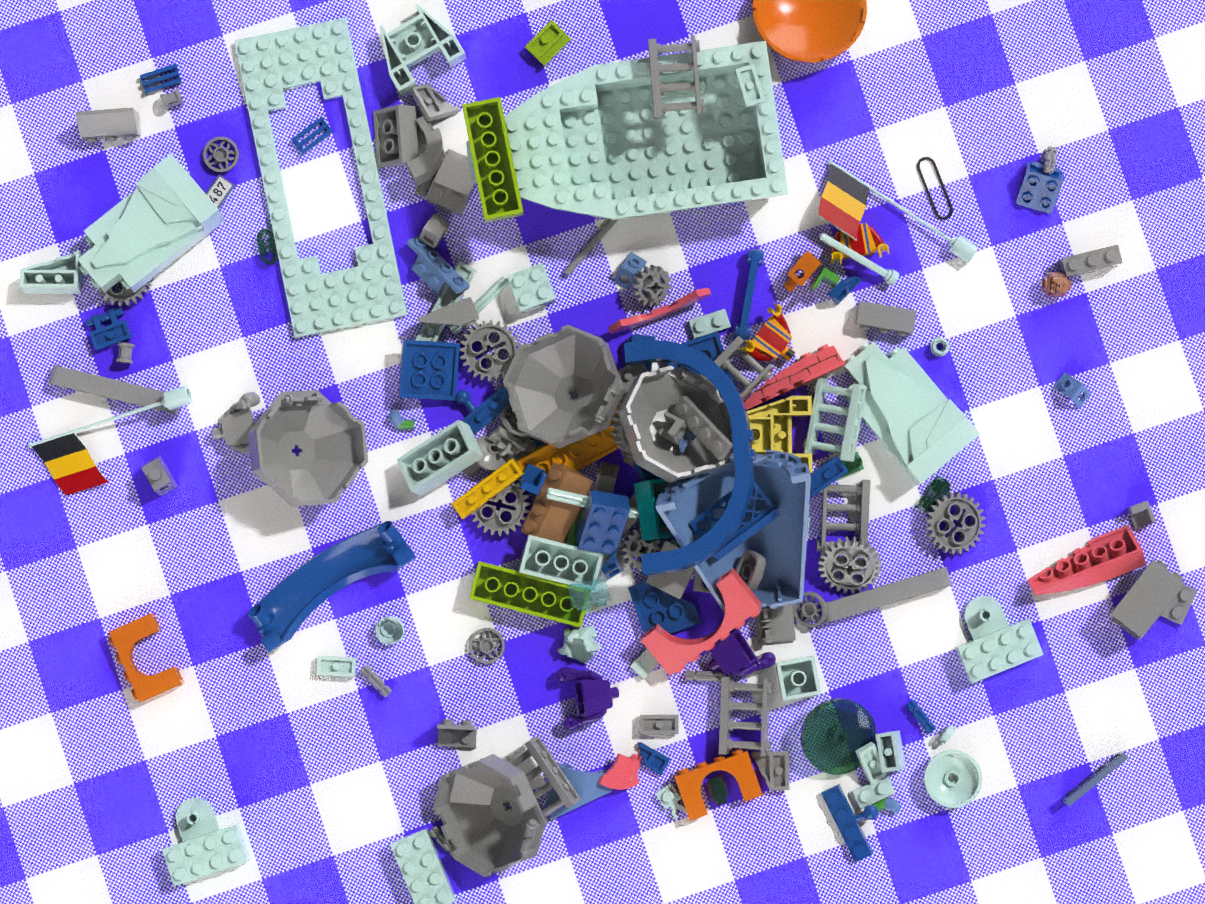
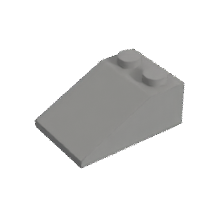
(452, 184)

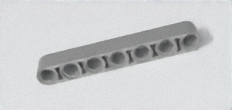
(107, 387)
(887, 594)

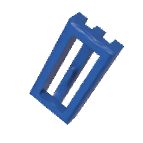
(143, 77)
(312, 135)

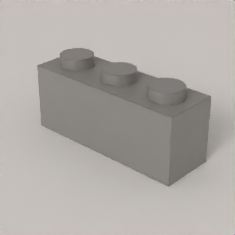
(1091, 261)
(885, 318)

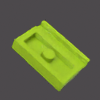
(548, 43)

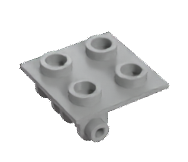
(775, 624)

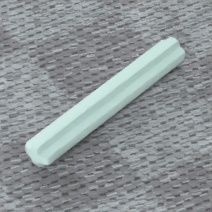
(485, 299)

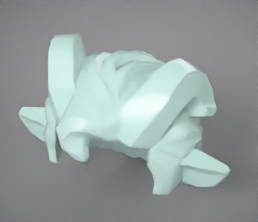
(580, 643)

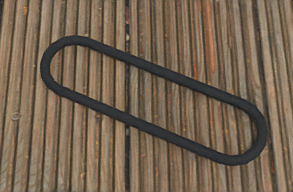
(943, 187)

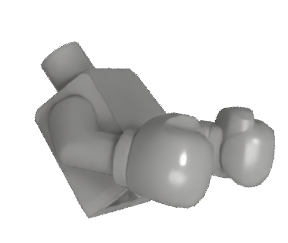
(237, 423)

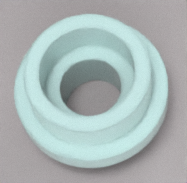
(944, 342)

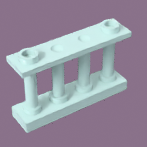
(849, 431)

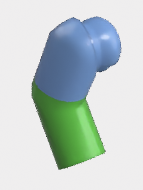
(398, 421)
(889, 804)

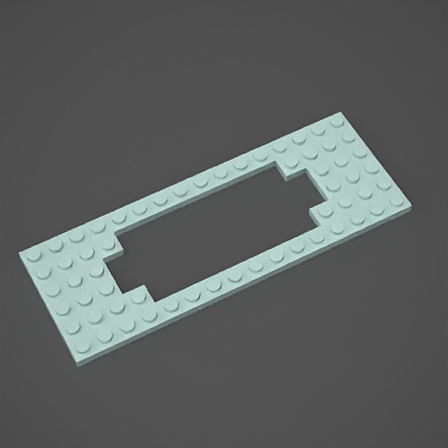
(344, 296)

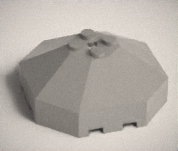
(546, 375)
(644, 416)
(329, 441)
(477, 819)

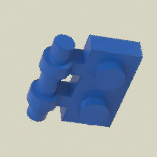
(110, 334)

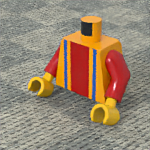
(866, 243)
(771, 339)

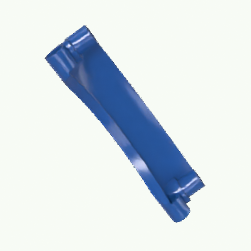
(301, 592)

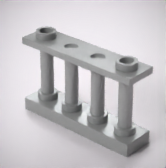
(657, 69)
(724, 362)
(861, 508)
(727, 724)
(553, 773)

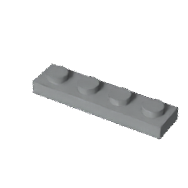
(702, 428)

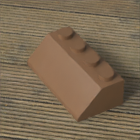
(554, 518)

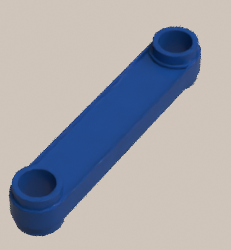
(755, 259)

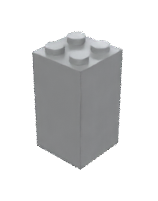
(1147, 599)

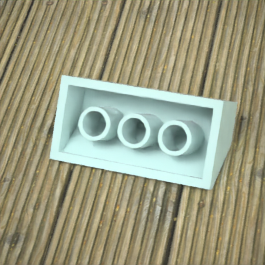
(558, 561)

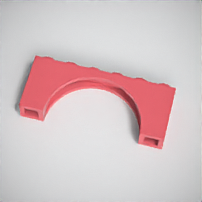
(675, 652)

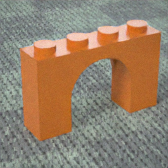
(124, 641)
(690, 781)

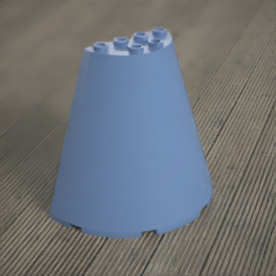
(780, 542)

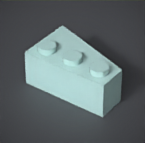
(53, 277)

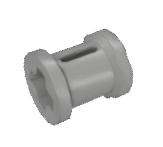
(171, 99)
(125, 353)

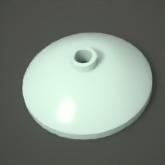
(966, 782)

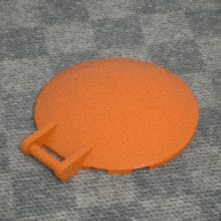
(809, 28)

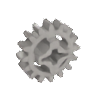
(652, 288)
(635, 546)

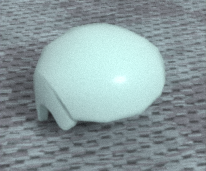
(389, 630)

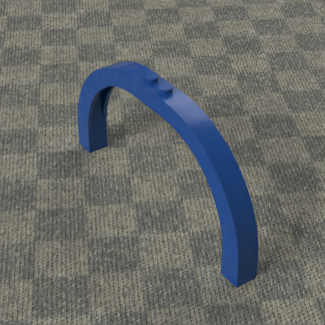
(706, 546)

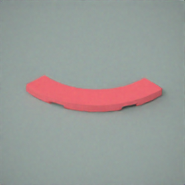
(659, 313)

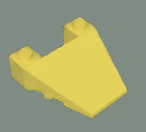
(774, 425)

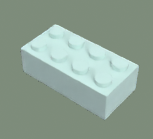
(440, 458)
(423, 869)

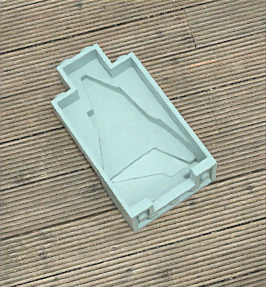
(148, 228)
(908, 411)

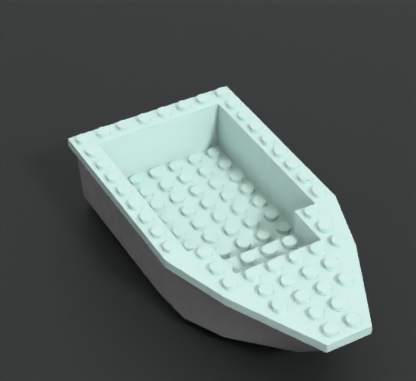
(603, 155)

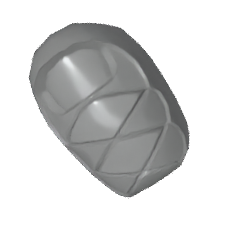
(751, 568)

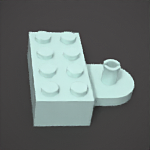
(994, 642)
(203, 844)

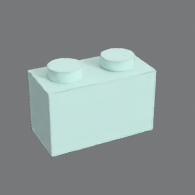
(890, 751)

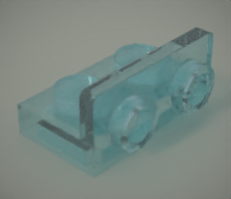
(588, 593)

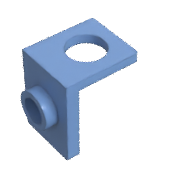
(629, 268)
(1072, 389)

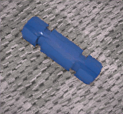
(920, 716)

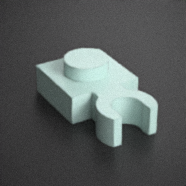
(669, 798)

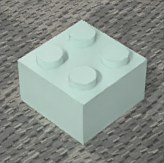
(531, 288)
(798, 678)

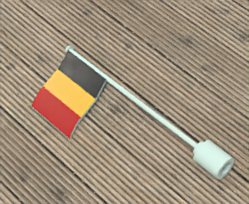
(846, 201)
(71, 460)

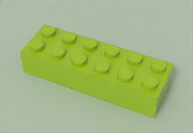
(492, 159)
(524, 594)

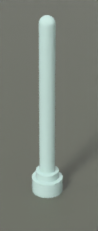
(890, 276)

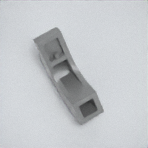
(429, 162)

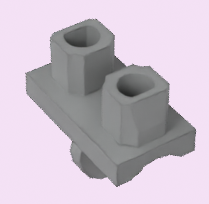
(507, 442)

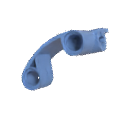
(584, 783)

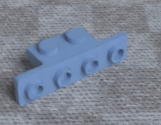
(435, 269)

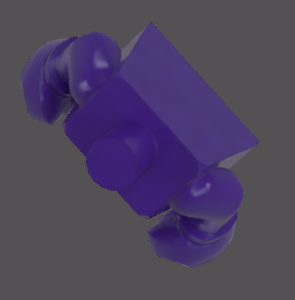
(736, 656)
(591, 695)

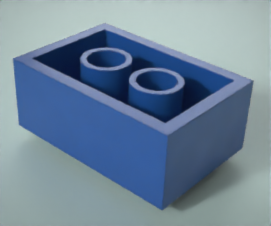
(602, 522)

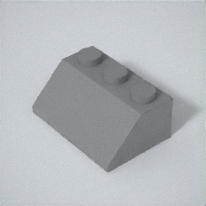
(108, 124)
(395, 135)

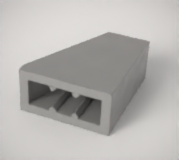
(606, 477)

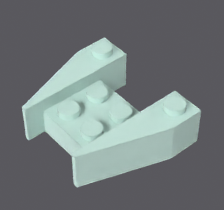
(414, 43)

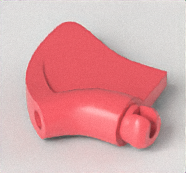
(622, 773)

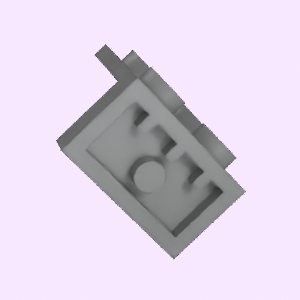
(457, 734)

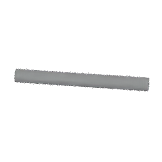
(588, 248)

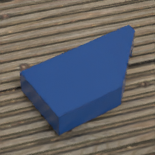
(843, 288)
(611, 567)
(653, 759)

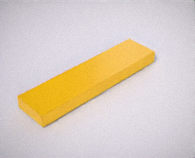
(487, 488)

